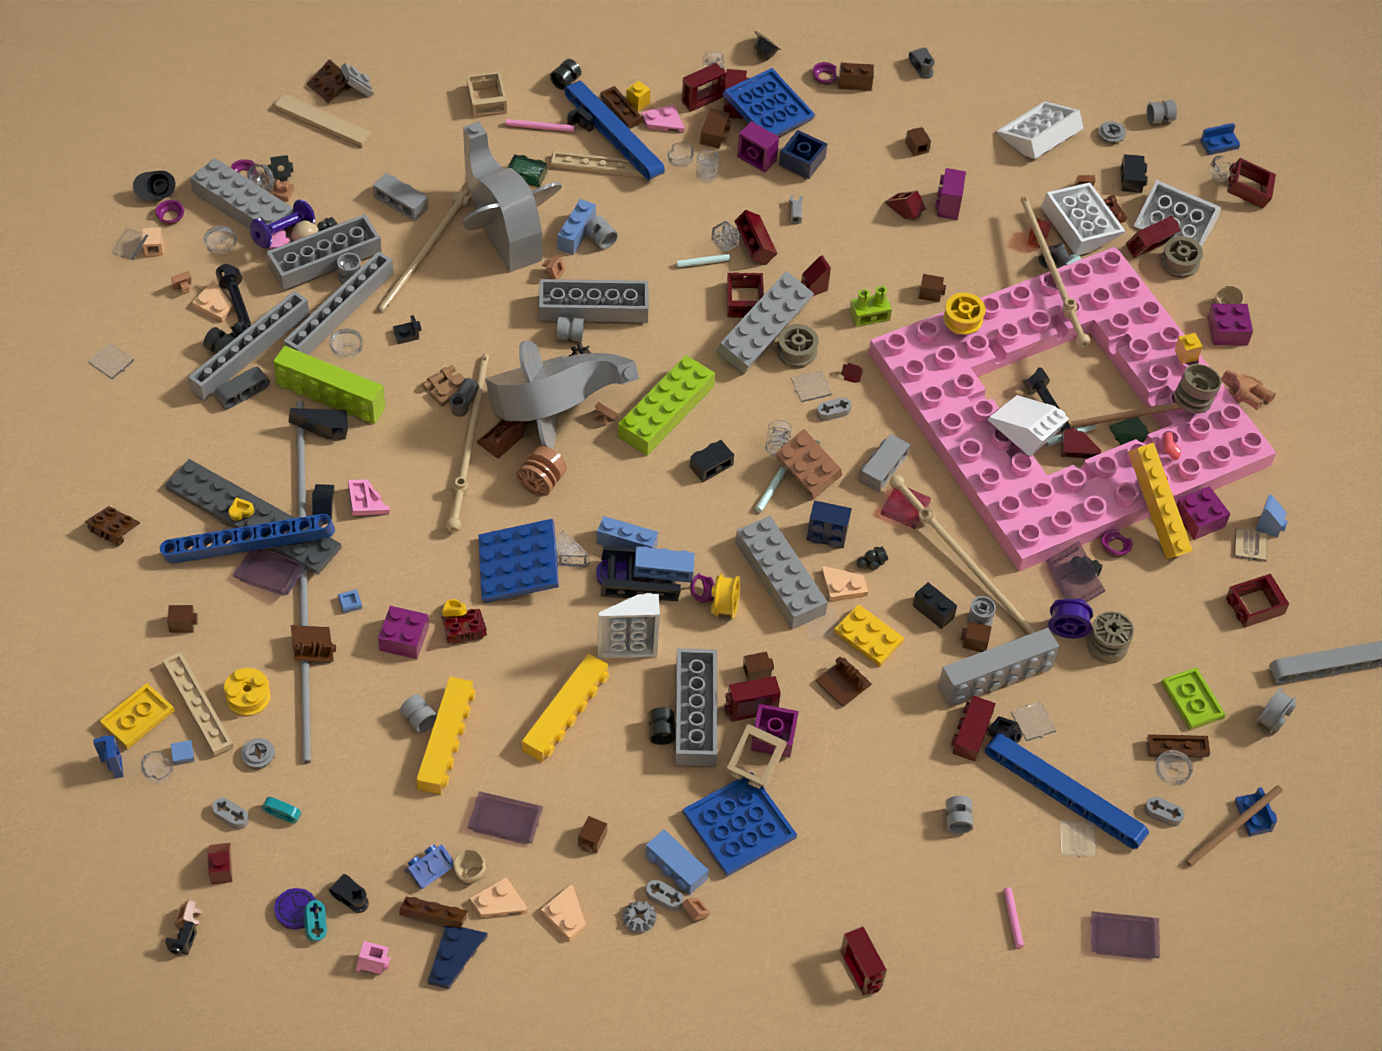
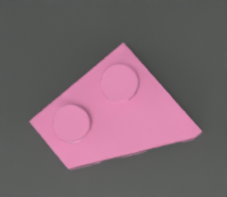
(663, 119)
(365, 499)

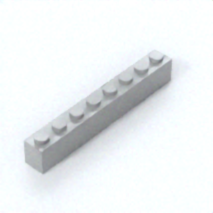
(341, 304)
(248, 345)

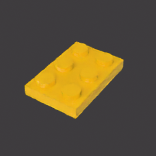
(869, 635)
(137, 716)

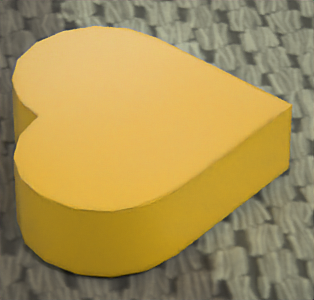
(240, 508)
(453, 608)

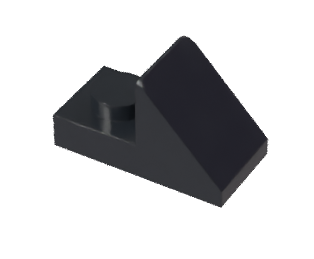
(323, 499)

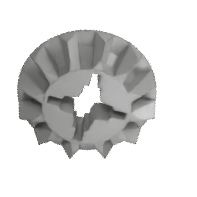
(1113, 127)
(249, 752)
(638, 925)

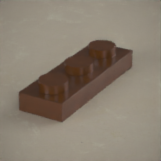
(621, 107)
(1188, 744)
(433, 912)

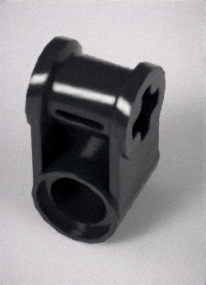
(350, 894)

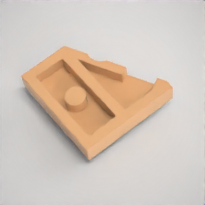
(213, 302)
(843, 584)
(498, 900)
(565, 913)

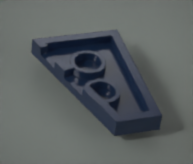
(453, 954)

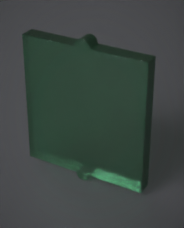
(1129, 430)

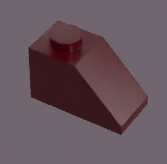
(907, 204)
(817, 276)
(1077, 444)
(220, 863)

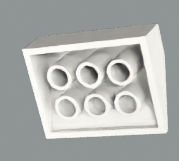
(1041, 129)
(1192, 213)
(1081, 218)
(1028, 422)
(630, 628)

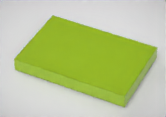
(1193, 698)

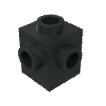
(281, 160)

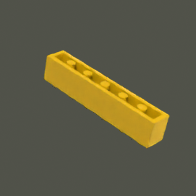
(1160, 501)
(565, 708)
(445, 735)

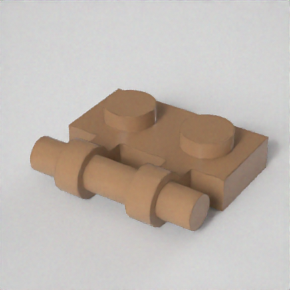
(443, 392)

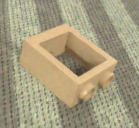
(486, 106)
(762, 736)

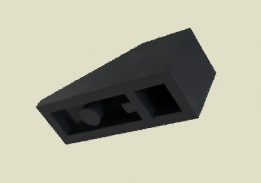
(323, 422)

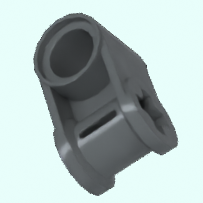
(922, 62)
(1058, 254)

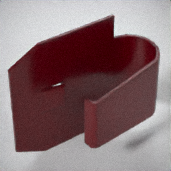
(852, 372)

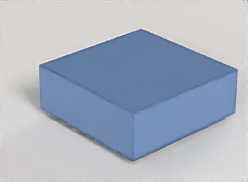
(350, 601)
(182, 752)

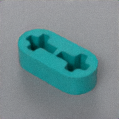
(281, 810)
(320, 921)

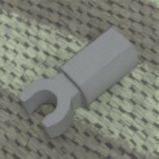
(795, 210)

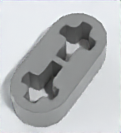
(834, 409)
(1164, 811)
(227, 816)
(664, 895)

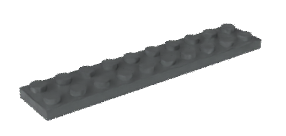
(216, 496)

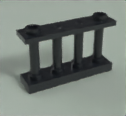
(630, 588)

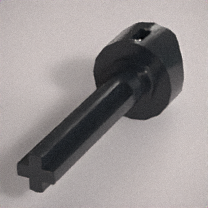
(231, 280)
(1038, 384)

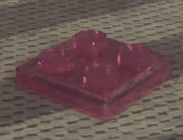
(901, 510)

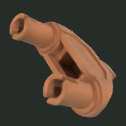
(1246, 388)

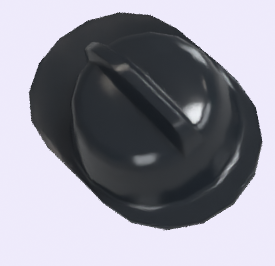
(764, 46)
(154, 185)

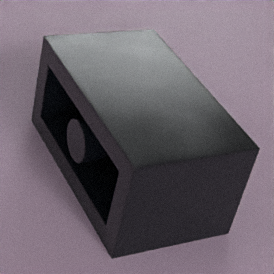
(1133, 173)
(711, 460)
(934, 605)

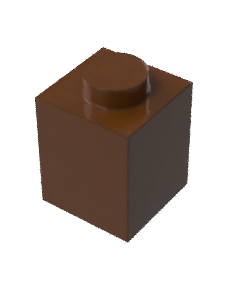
(918, 141)
(932, 288)
(181, 619)
(976, 636)
(757, 666)
(592, 834)

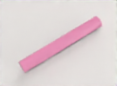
(1013, 917)

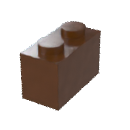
(856, 76)
(715, 128)

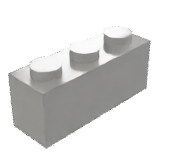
(400, 196)
(884, 462)

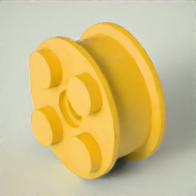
(964, 313)
(726, 596)
(247, 691)

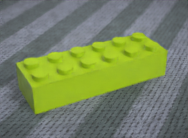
(329, 384)
(666, 405)

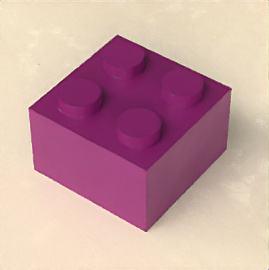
(758, 147)
(950, 193)
(1230, 324)
(1202, 512)
(403, 632)
(777, 722)

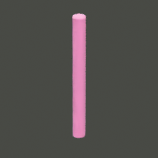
(540, 125)

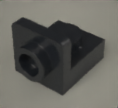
(581, 117)
(407, 331)
(1006, 727)
(184, 940)

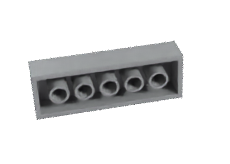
(237, 195)
(319, 252)
(594, 300)
(764, 322)
(781, 572)
(998, 667)
(696, 708)

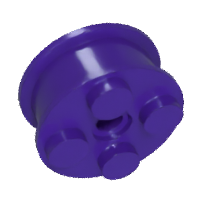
(1070, 618)

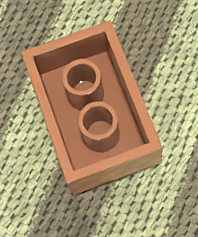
(808, 463)

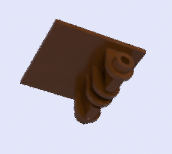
(329, 81)
(111, 524)
(312, 643)
(843, 681)

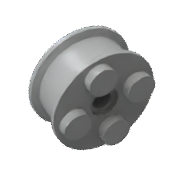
(1275, 710)

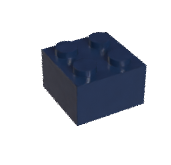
(803, 154)
(828, 524)

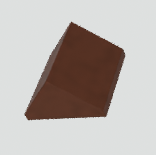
(502, 437)

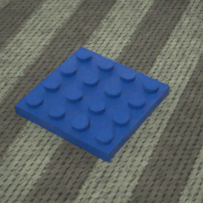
(769, 103)
(518, 560)
(739, 825)

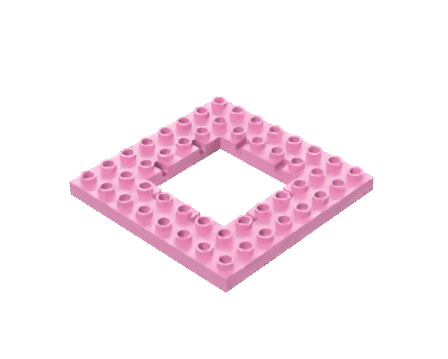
(1020, 503)

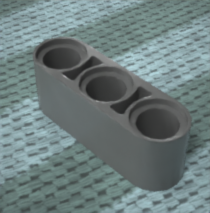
(241, 387)

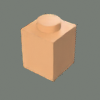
(154, 243)

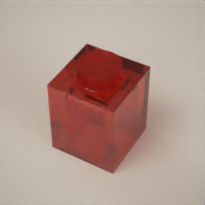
(1045, 228)

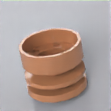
(541, 470)

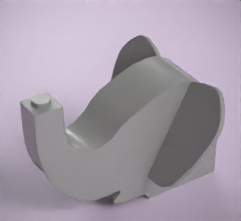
(503, 203)
(551, 386)

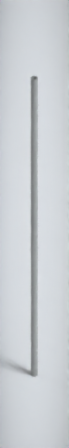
(305, 690)

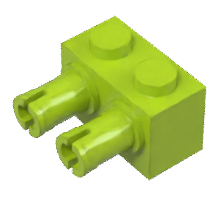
(870, 309)

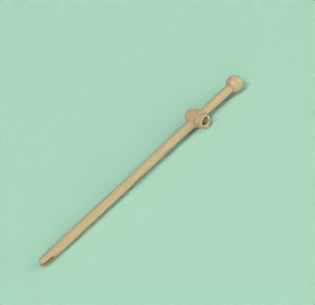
(460, 199)
(1069, 305)
(897, 482)
(460, 485)

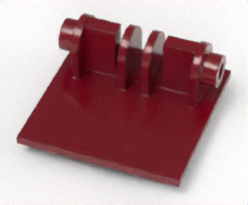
(468, 623)

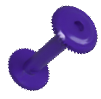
(263, 233)

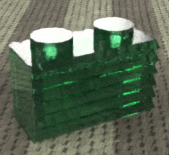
(529, 169)

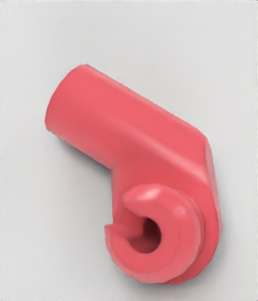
(1170, 447)

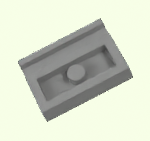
(357, 80)

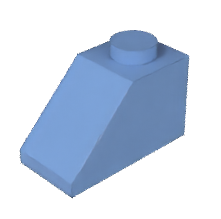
(1272, 518)

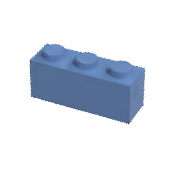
(574, 228)
(625, 535)
(663, 564)
(676, 862)

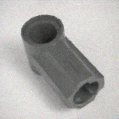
(463, 396)

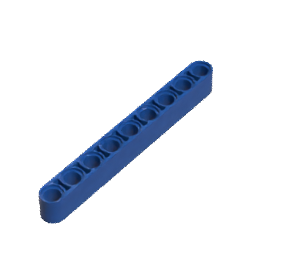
(615, 131)
(238, 536)
(1067, 791)

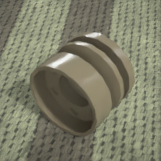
(1197, 388)
(1110, 637)

